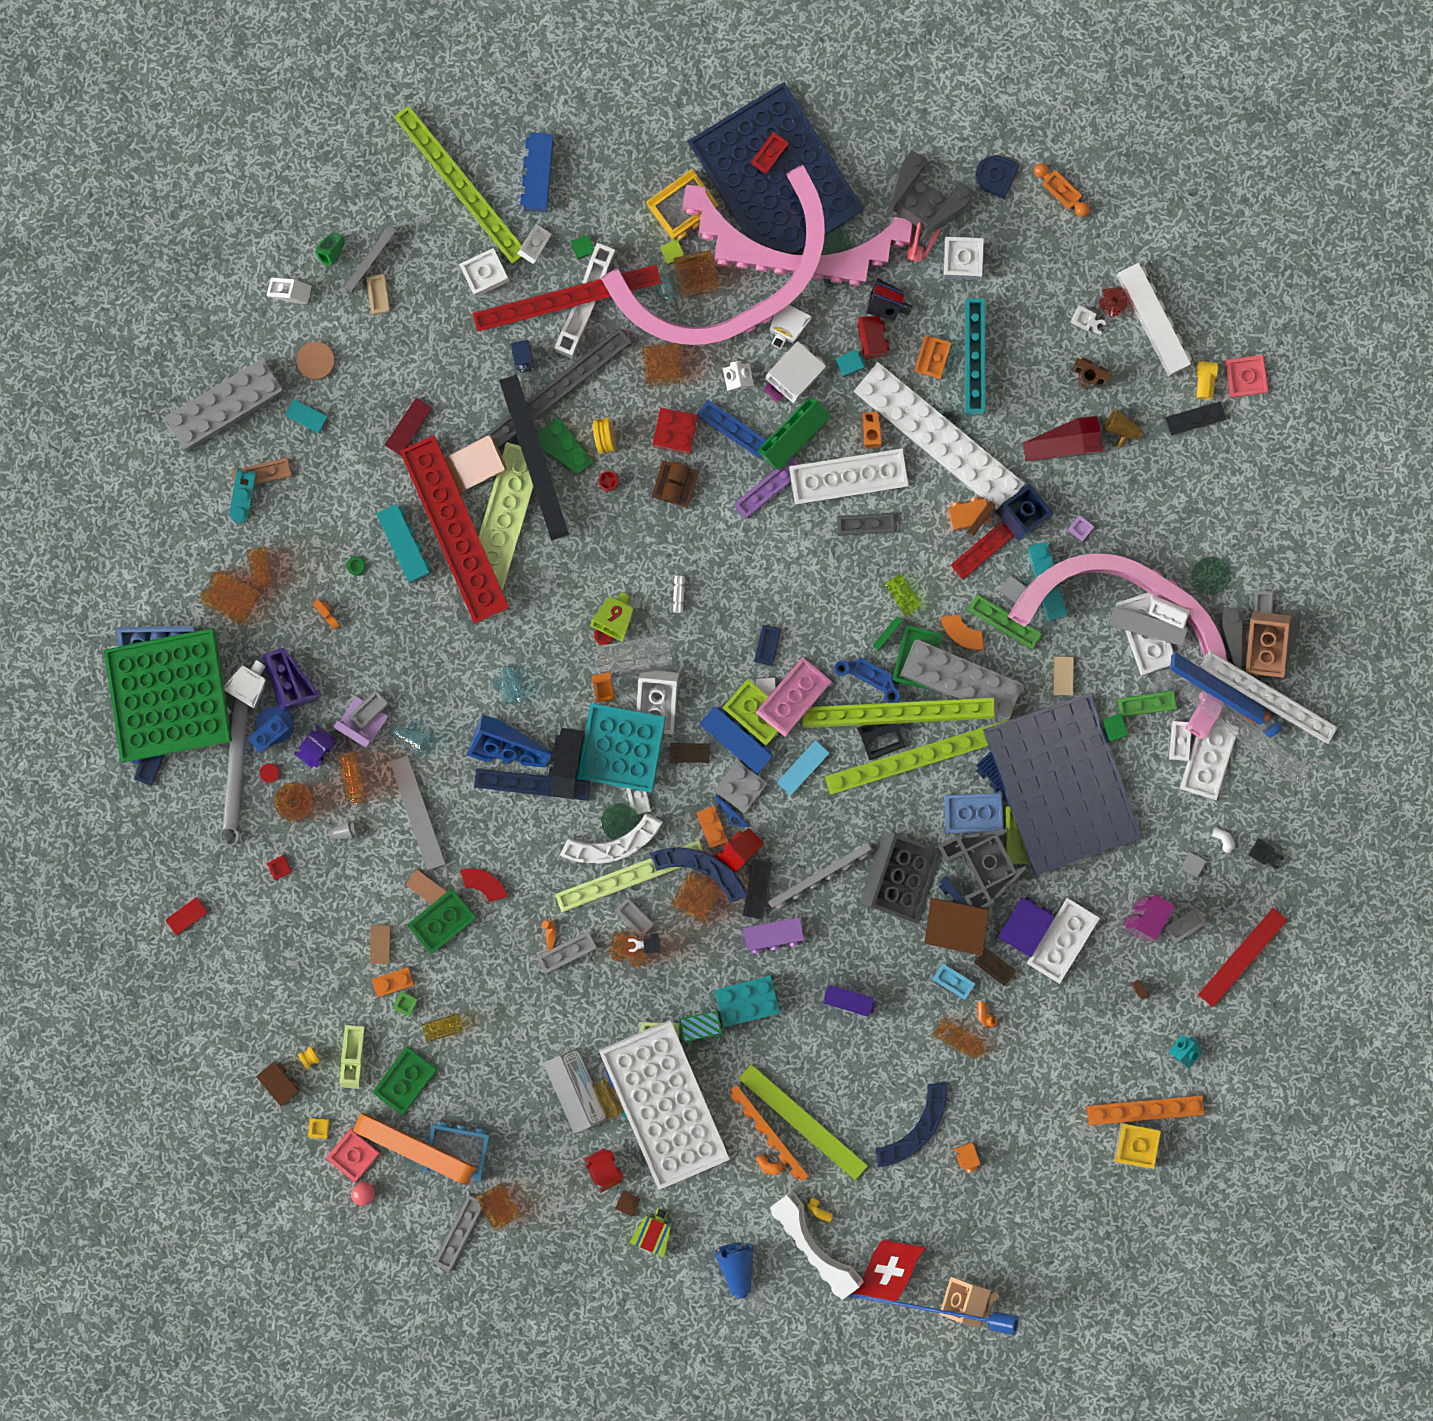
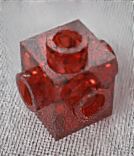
(1115, 295)

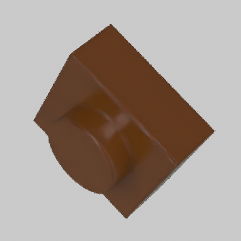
(627, 1203)

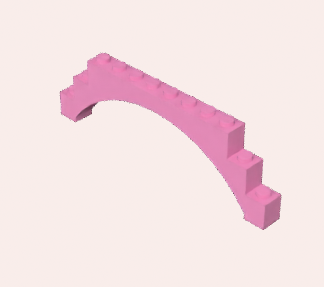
(739, 250)

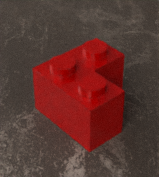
(740, 850)

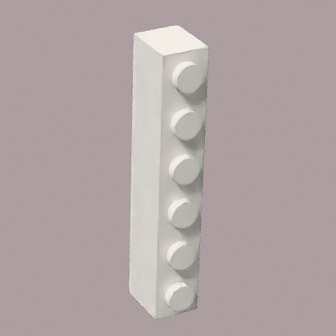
(1154, 320)

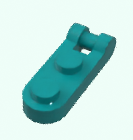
(242, 495)

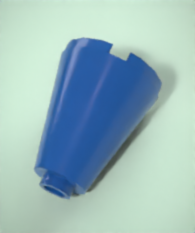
(736, 1267)

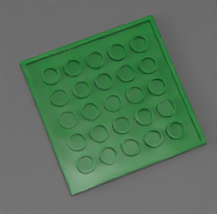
(167, 695)

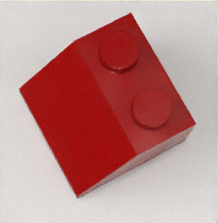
(871, 337)

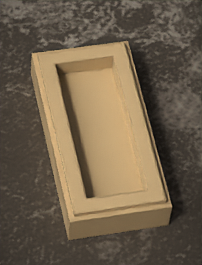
(378, 294)
(1063, 676)

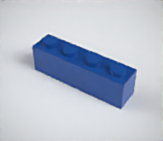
(538, 172)
(736, 740)

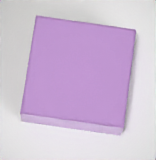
(1080, 528)

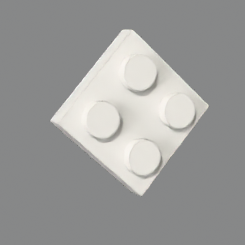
(484, 272)

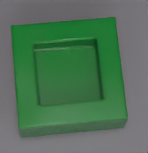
(582, 246)

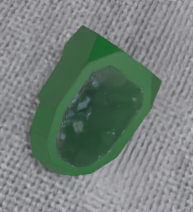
(330, 249)

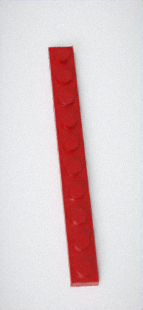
(561, 299)

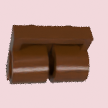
(1084, 367)
(675, 483)

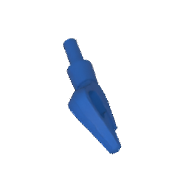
(729, 810)

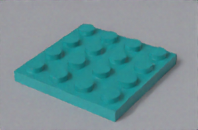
(621, 747)

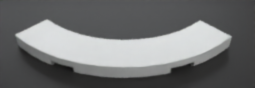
(614, 849)

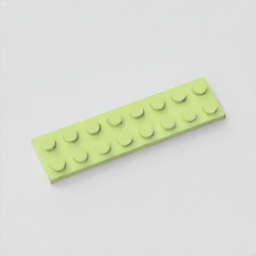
(506, 512)

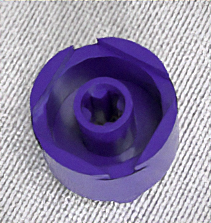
(314, 747)

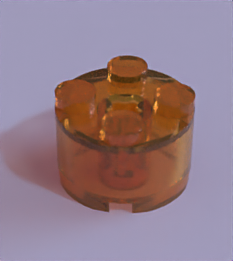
(300, 811)

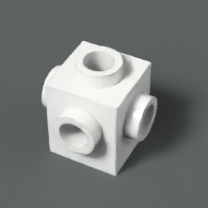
(738, 376)

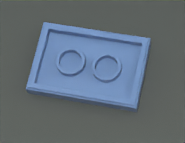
(973, 812)

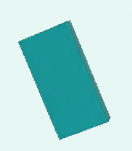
(306, 416)

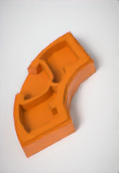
(961, 633)

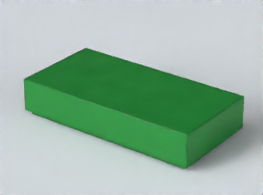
(887, 633)

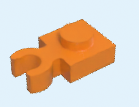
(324, 609)

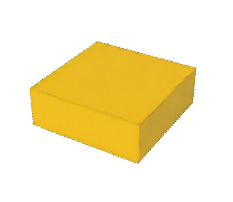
(318, 1128)

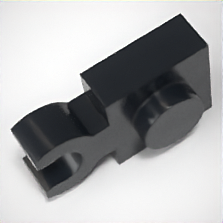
(1263, 852)

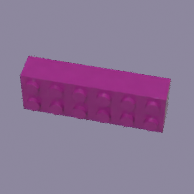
(1148, 918)

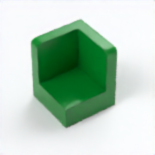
(1115, 727)

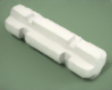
(678, 594)

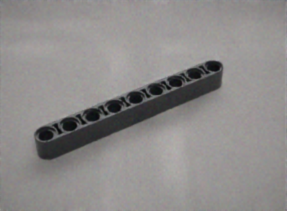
(534, 457)

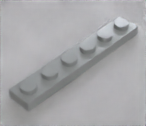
(827, 873)

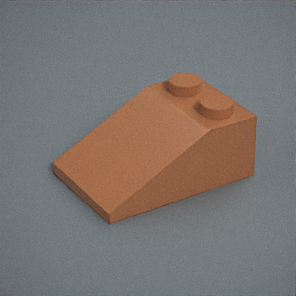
(1268, 644)

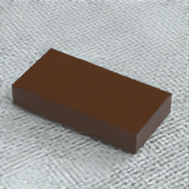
(981, 519)

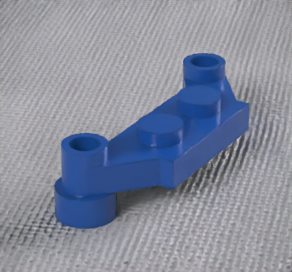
(871, 675)

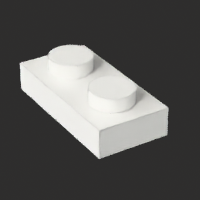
(534, 243)
(1179, 741)

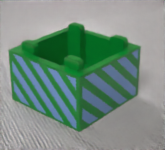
(700, 1026)

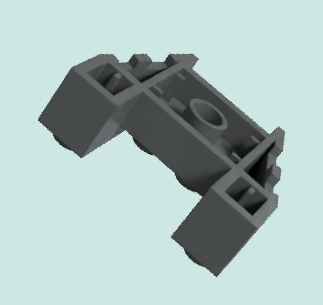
(922, 203)
(1238, 637)
(988, 862)

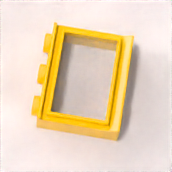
(668, 206)

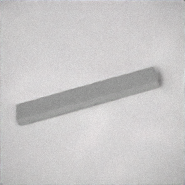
(417, 813)

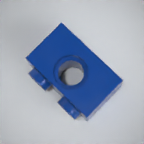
(269, 733)

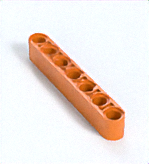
(414, 1149)

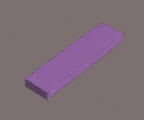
(765, 490)

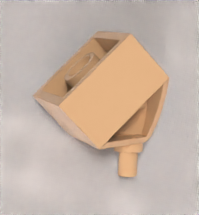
(967, 1299)

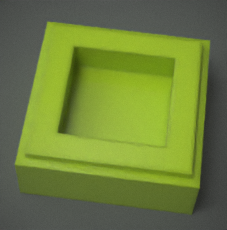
(671, 251)

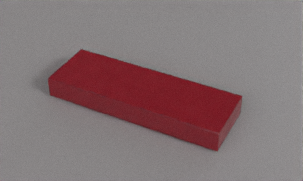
(408, 426)

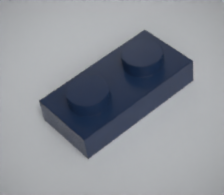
(947, 888)

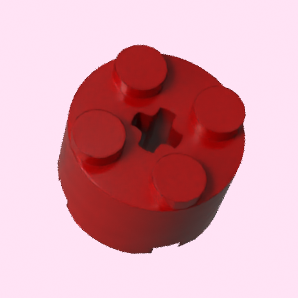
(603, 1169)

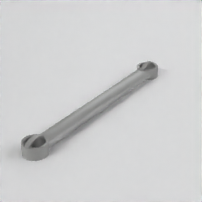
(235, 771)

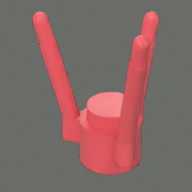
(916, 252)

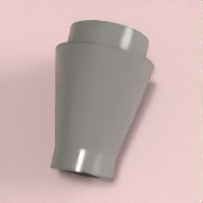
(346, 830)

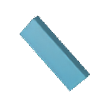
(802, 767)

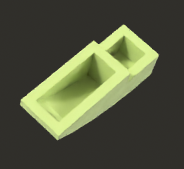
(352, 1057)

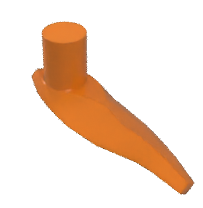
(550, 933)

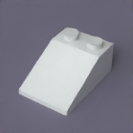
(659, 696)

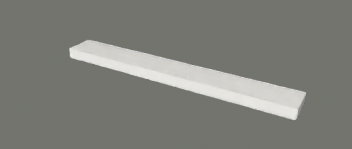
(1268, 697)

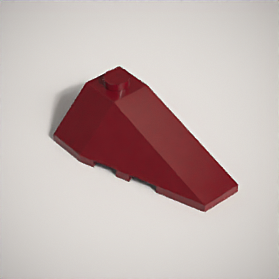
(1071, 439)

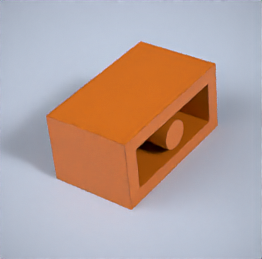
(964, 515)

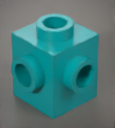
(1186, 1051)

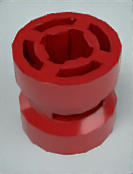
(608, 481)

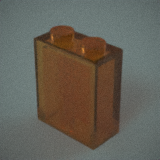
(229, 597)
(352, 777)

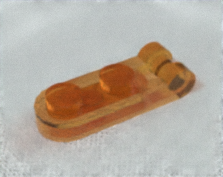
(959, 1039)

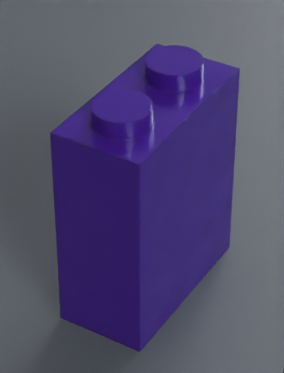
(1026, 926)
(849, 1001)

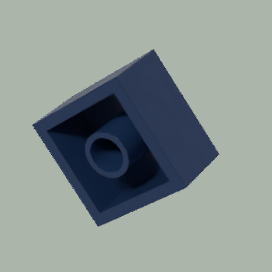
(1024, 512)

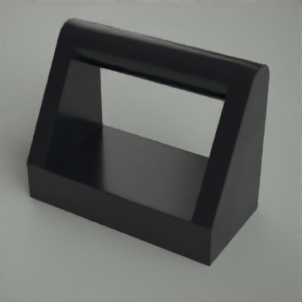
(870, 732)

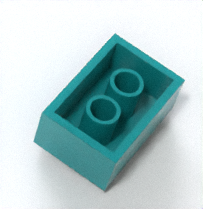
(747, 1001)

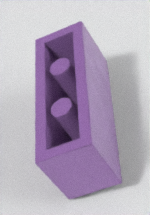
(773, 935)

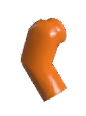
(984, 1017)

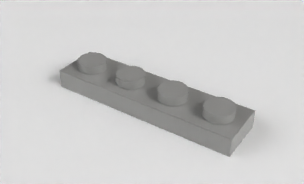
(375, 253)

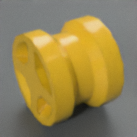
(309, 1057)

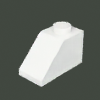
(289, 290)

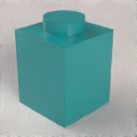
(850, 363)

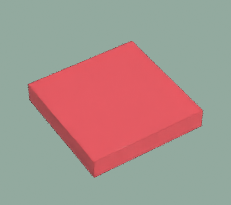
(1246, 376)
(353, 1155)

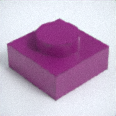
(773, 393)

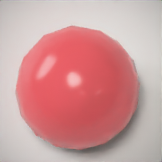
(363, 1194)

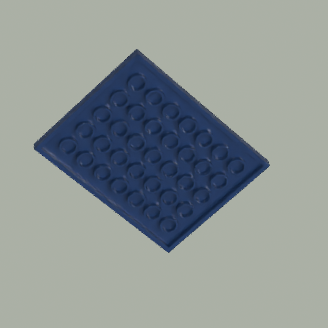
(767, 203)

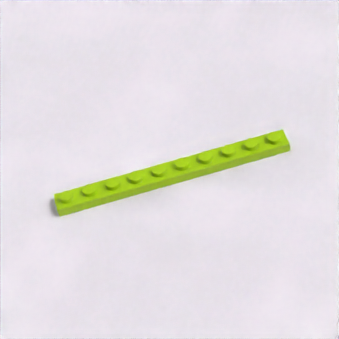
(459, 183)
(899, 712)
(907, 760)

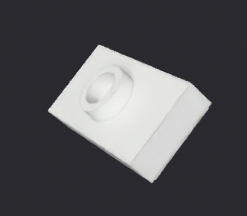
(1169, 612)

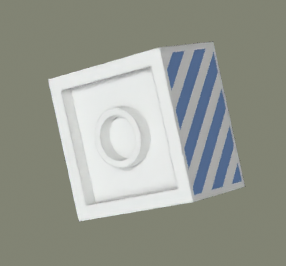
(963, 258)

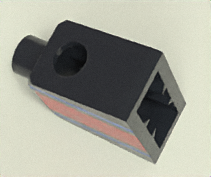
(887, 301)

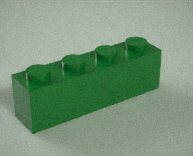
(794, 433)

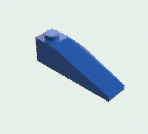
(500, 741)

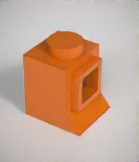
(967, 1157)

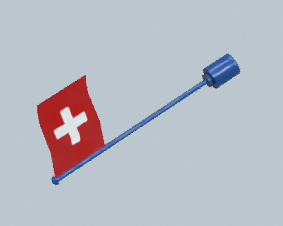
(890, 1274)

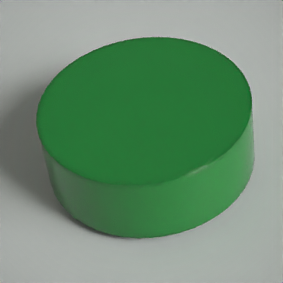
(356, 566)

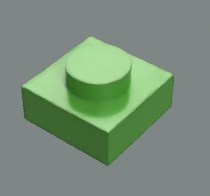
(405, 1004)

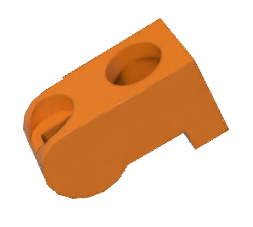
(871, 430)

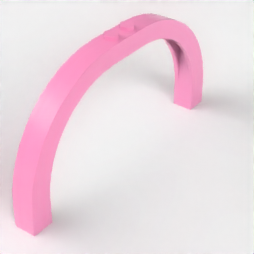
(749, 318)
(1146, 578)

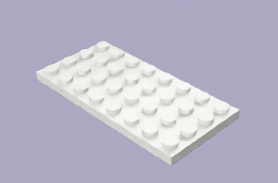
(664, 1104)

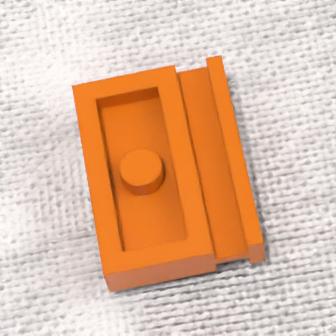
(932, 357)

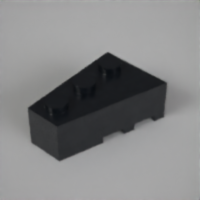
(566, 762)

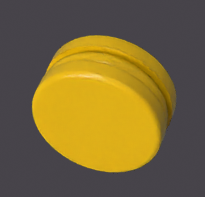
(604, 435)

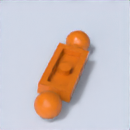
(1061, 190)

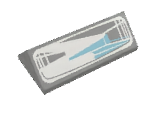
(574, 1090)

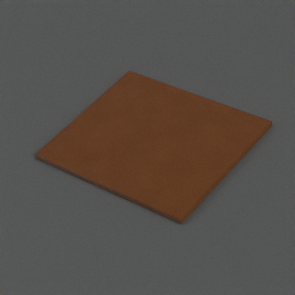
(956, 926)

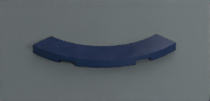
(704, 863)
(921, 1132)

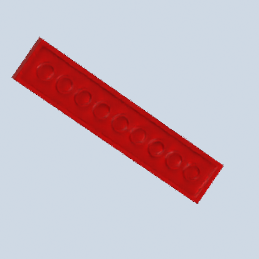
(454, 529)

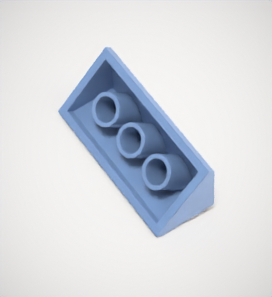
(134, 635)

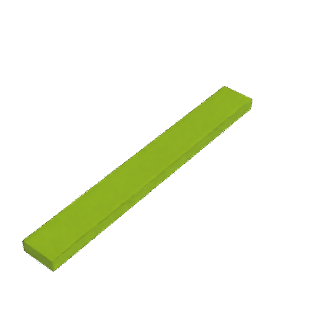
(803, 1122)

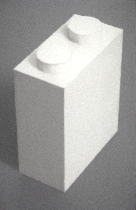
(795, 371)

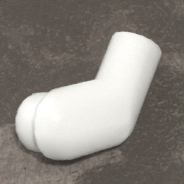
(1228, 842)

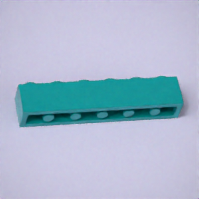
(974, 356)

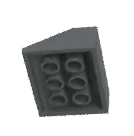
(900, 877)

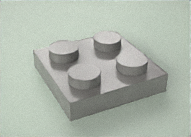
(740, 787)

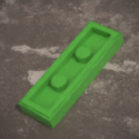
(1147, 703)

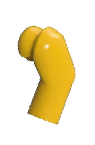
(817, 1212)

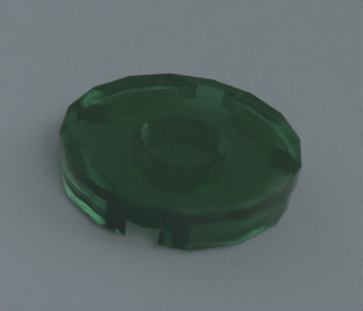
(1209, 581)
(619, 820)

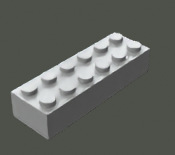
(224, 405)
(960, 677)

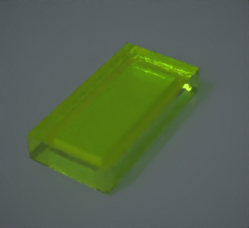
(902, 594)

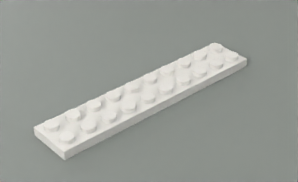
(937, 436)

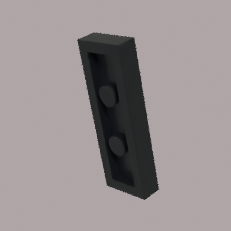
(1195, 418)
(757, 889)

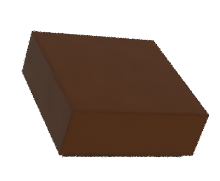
(1139, 989)

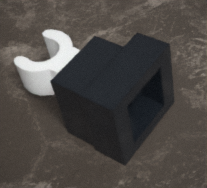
(650, 945)

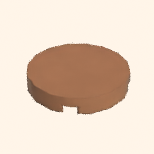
(315, 360)

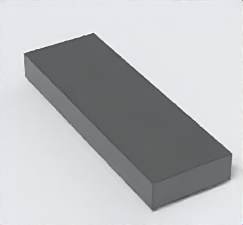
(866, 524)

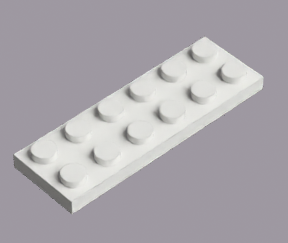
(848, 476)

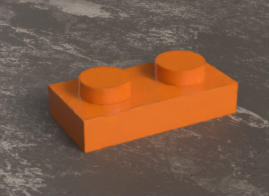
(712, 827)
(392, 982)

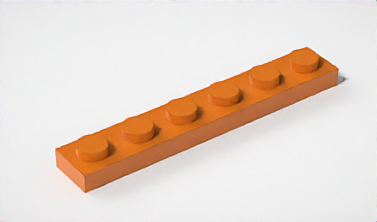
(1145, 1110)
(762, 1127)

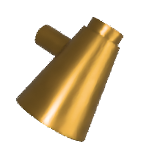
(1121, 425)

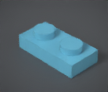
(953, 981)

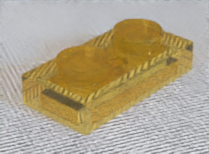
(442, 1027)
(607, 1099)

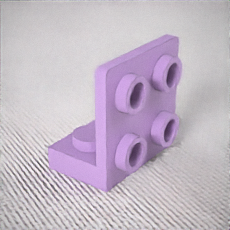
(350, 729)

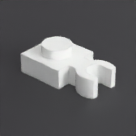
(1085, 319)

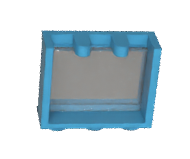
(462, 1144)

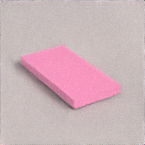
(793, 697)

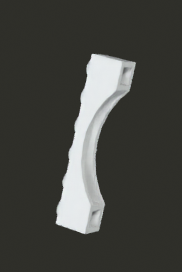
(580, 314)
(841, 1277)

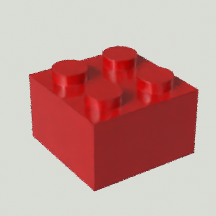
(675, 431)

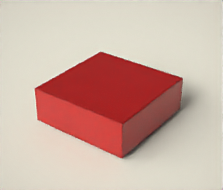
(279, 867)

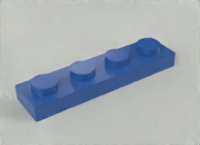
(731, 428)

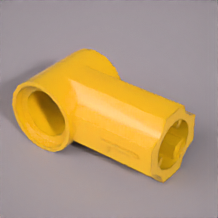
(1206, 378)

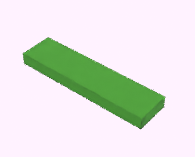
(999, 619)

